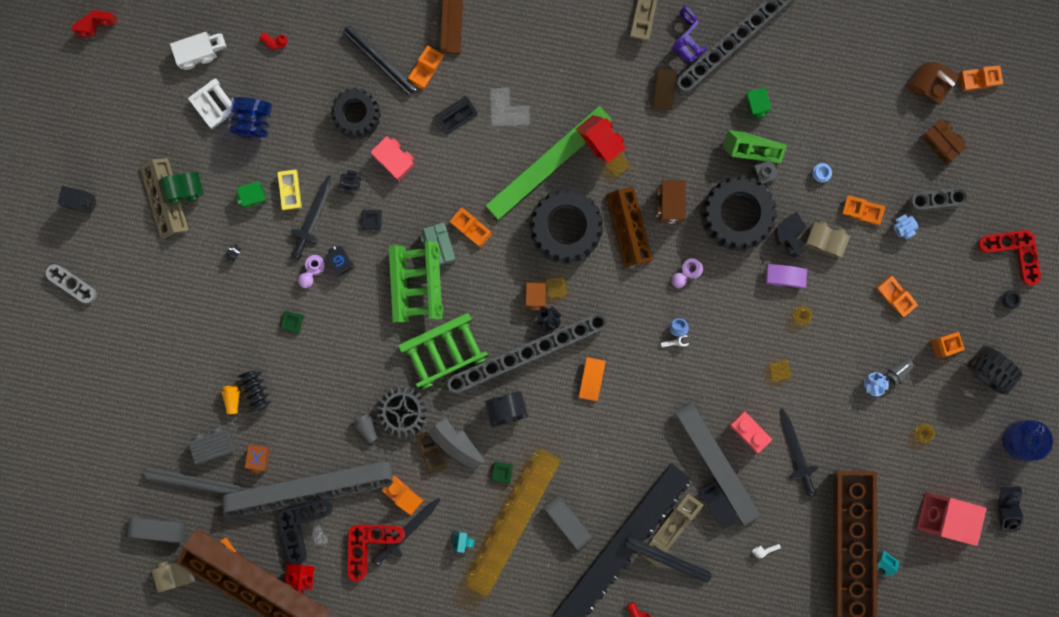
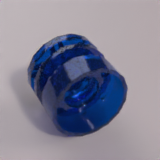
(250, 115)
(1017, 440)

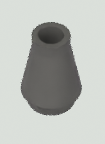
(899, 372)
(365, 427)

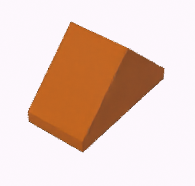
(947, 345)

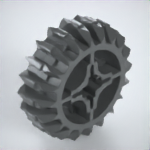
(405, 394)

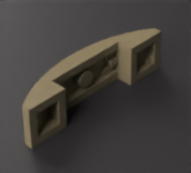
(643, 19)
(674, 524)

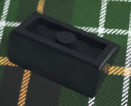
(456, 115)

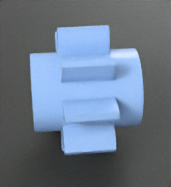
(905, 226)
(876, 384)

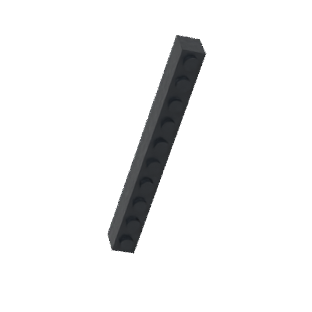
(615, 554)

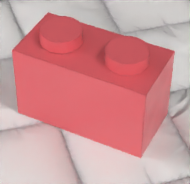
(392, 158)
(750, 432)

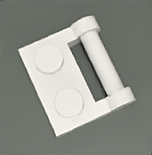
(207, 107)

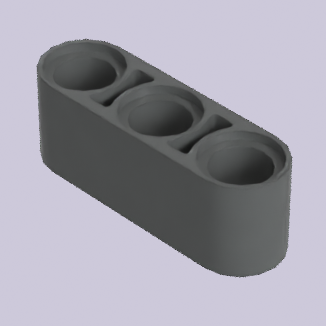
(946, 199)
(568, 522)
(155, 529)

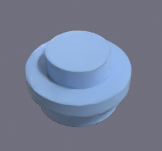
(822, 172)

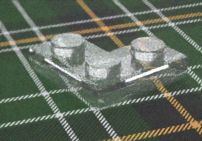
(505, 115)

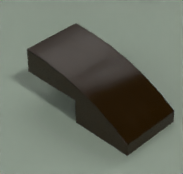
(664, 89)
(431, 453)

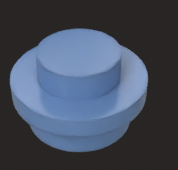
(679, 327)

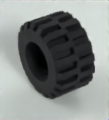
(350, 98)
(995, 370)

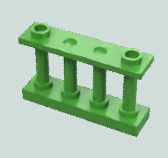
(399, 287)
(445, 332)

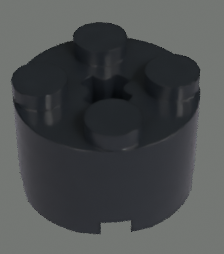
(506, 409)

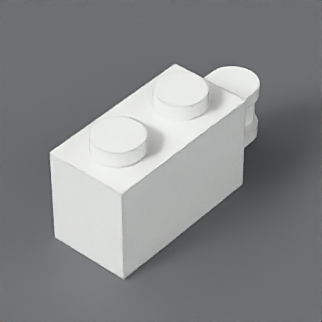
(197, 49)

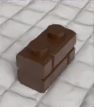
(944, 141)

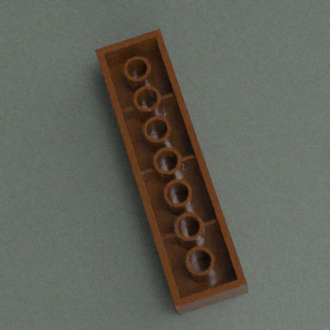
(854, 543)
(245, 580)

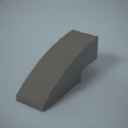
(456, 444)

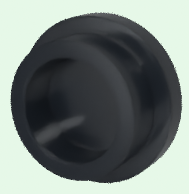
(232, 253)
(1011, 299)

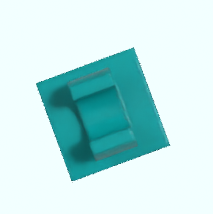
(461, 541)
(887, 563)

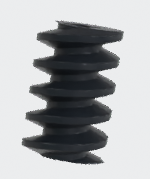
(254, 390)

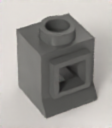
(766, 172)

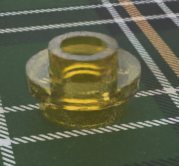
(808, 313)
(930, 436)

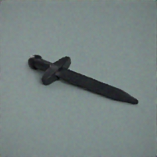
(305, 234)
(803, 471)
(409, 529)

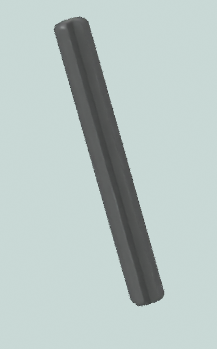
(190, 482)

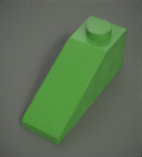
(753, 147)

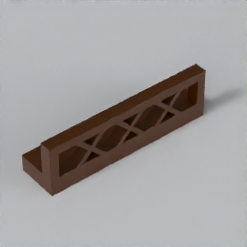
(451, 26)
(626, 227)

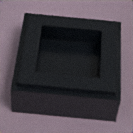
(372, 219)

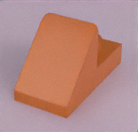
(403, 496)

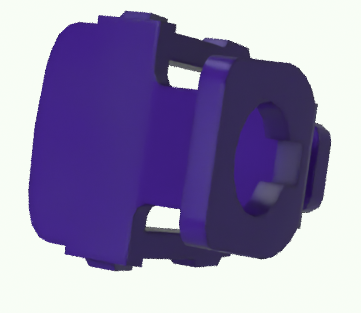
(679, 46)

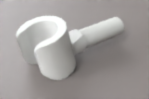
(675, 342)
(759, 552)

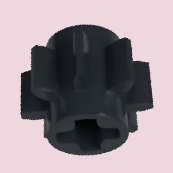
(350, 182)
(549, 318)

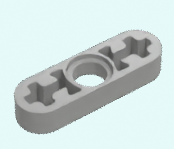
(56, 280)

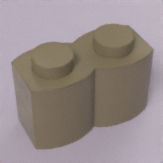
(827, 240)
(171, 576)

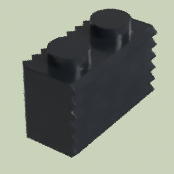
(76, 199)

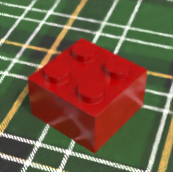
(601, 138)

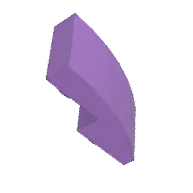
(786, 276)

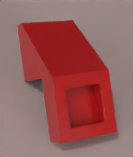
(88, 24)

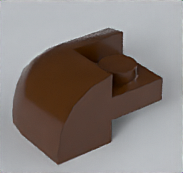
(932, 81)

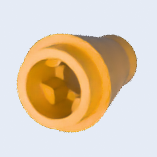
(231, 398)

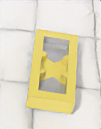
(289, 190)

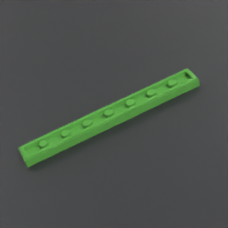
(540, 170)

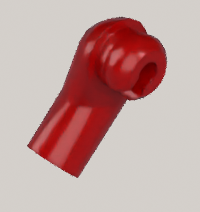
(273, 43)
(633, 611)

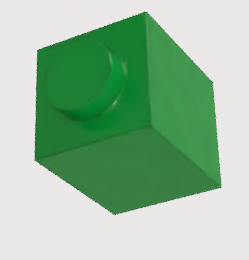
(758, 103)
(251, 195)

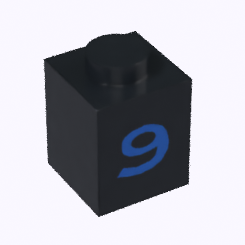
(339, 260)

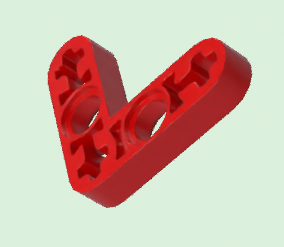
(1021, 248)
(366, 538)

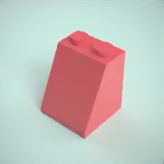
(951, 518)

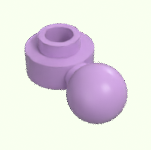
(306, 279)
(679, 279)

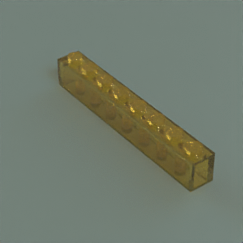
(514, 522)

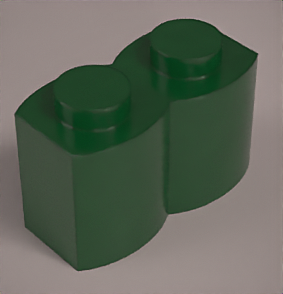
(180, 187)

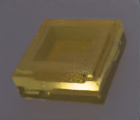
(618, 165)
(556, 287)
(780, 370)

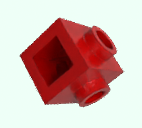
(300, 577)

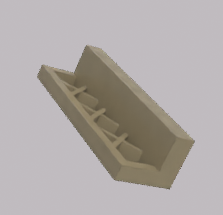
(170, 214)

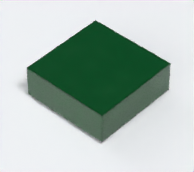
(292, 322)
(502, 472)

